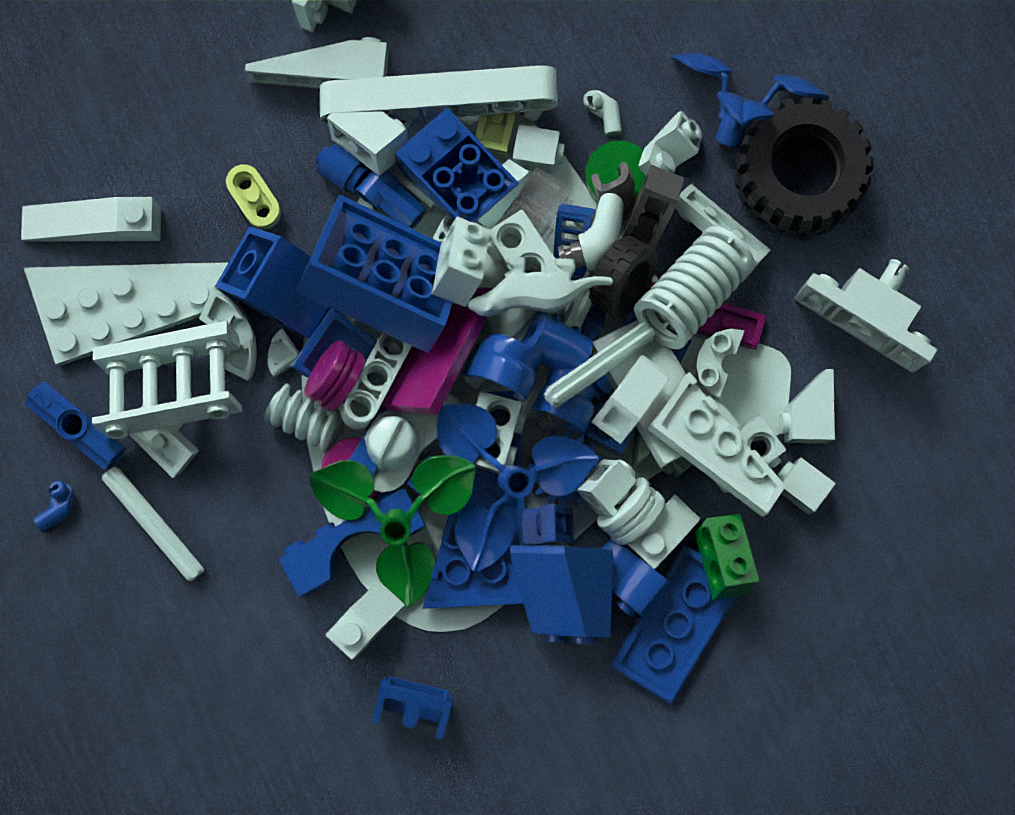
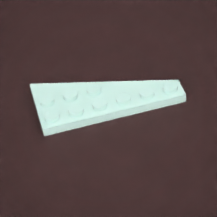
(116, 302)

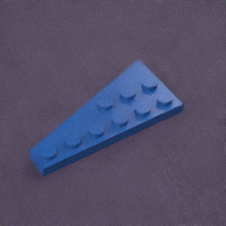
(452, 579)

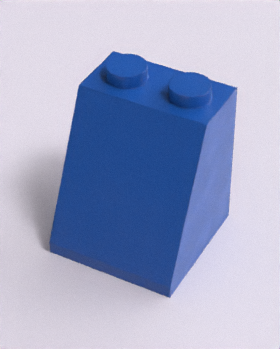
(265, 277)
(565, 590)

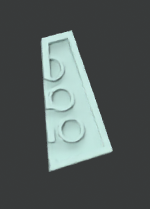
(704, 437)

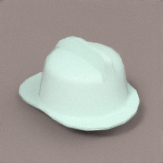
(394, 445)

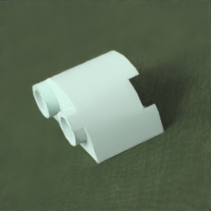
(711, 357)

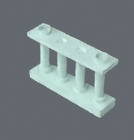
(161, 349)

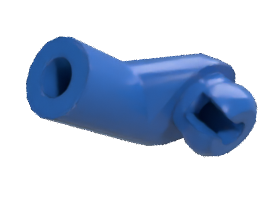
(60, 506)

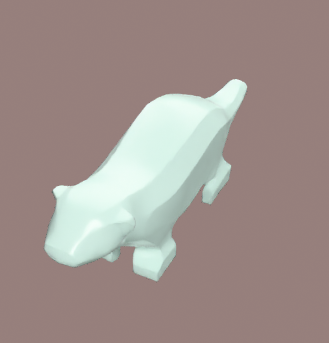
(534, 289)

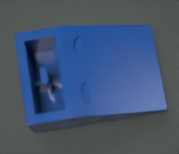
(454, 168)

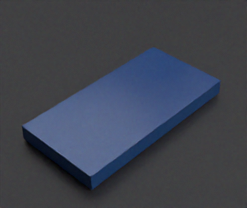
(674, 632)

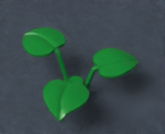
(401, 568)

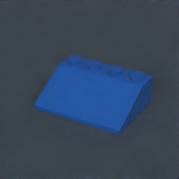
(377, 274)

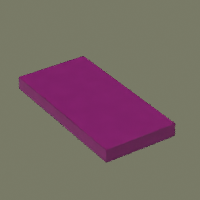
(428, 377)

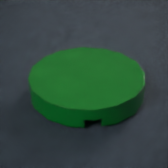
(606, 161)

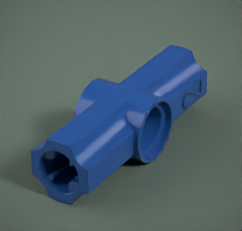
(58, 413)

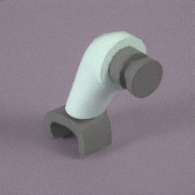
(606, 227)

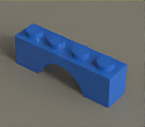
(312, 563)

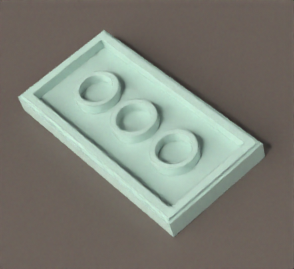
(667, 361)

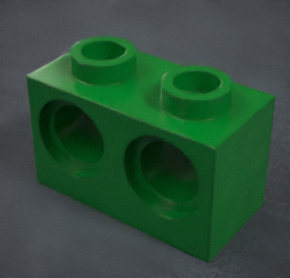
(726, 557)

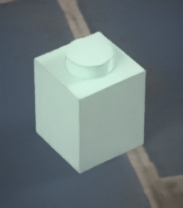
(537, 148)
(804, 485)

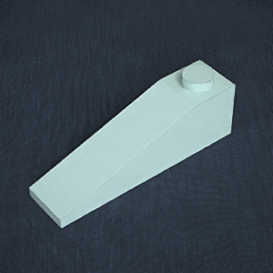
(328, 63)
(93, 220)

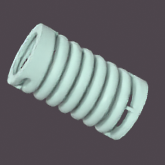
(695, 286)

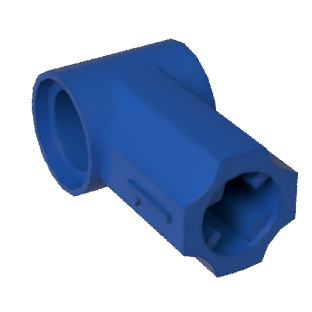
(386, 194)

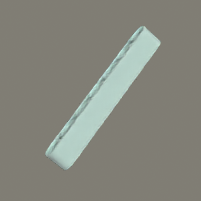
(430, 94)
(381, 363)

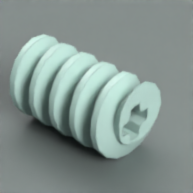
(304, 419)

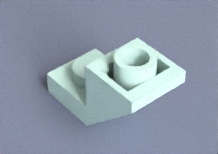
(672, 145)
(631, 399)

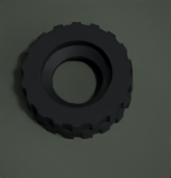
(631, 268)

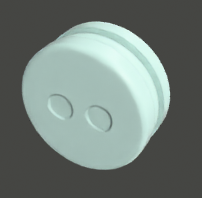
(634, 514)

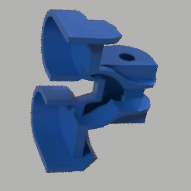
(545, 343)

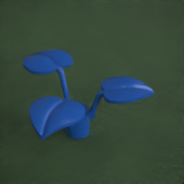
(744, 111)
(560, 470)

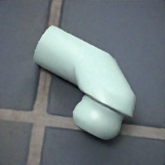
(605, 108)

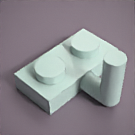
(167, 448)

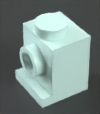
(607, 486)

